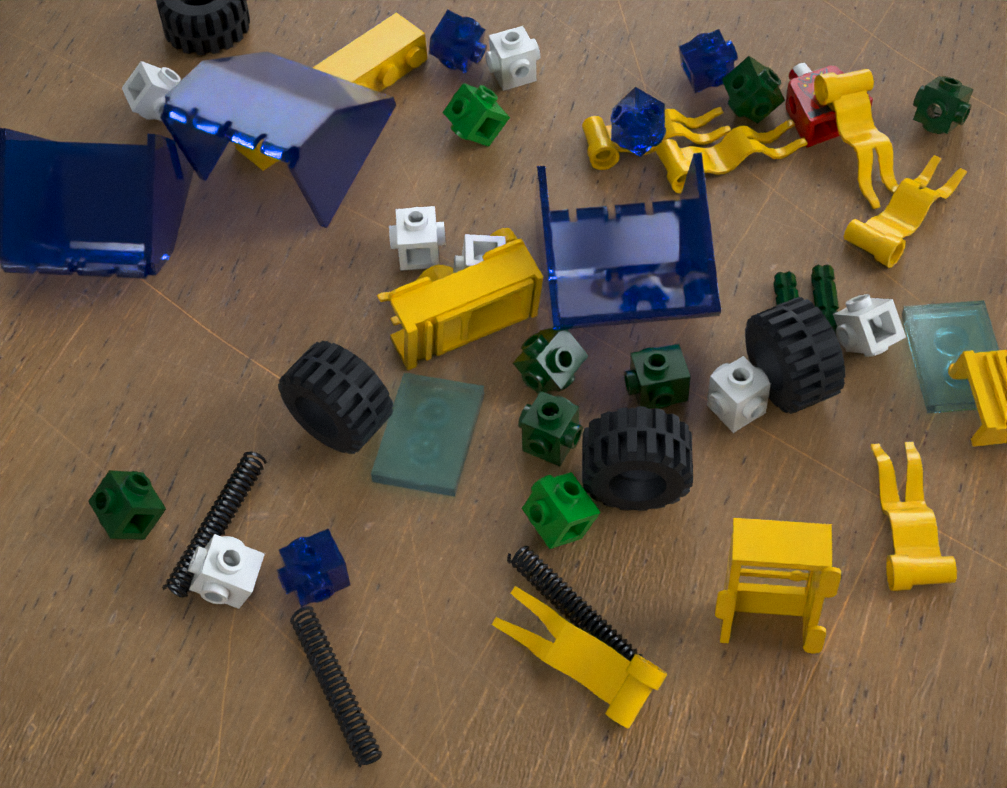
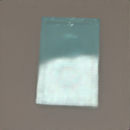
(937, 340)
(428, 434)

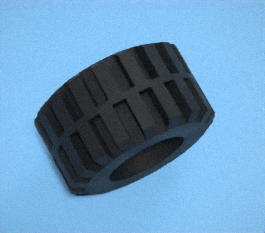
(203, 24)
(796, 353)
(335, 397)
(637, 459)

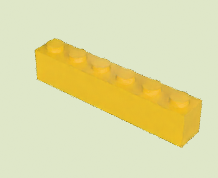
(371, 61)

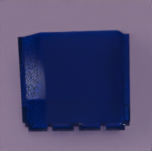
(300, 112)
(90, 205)
(630, 264)

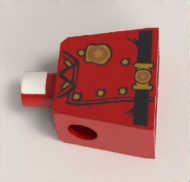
(811, 119)

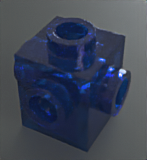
(458, 42)
(707, 60)
(638, 122)
(312, 568)

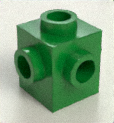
(476, 114)
(560, 509)

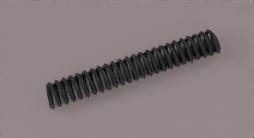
(240, 468)
(589, 620)
(324, 684)

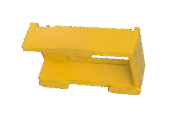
(466, 303)
(989, 388)
(779, 546)

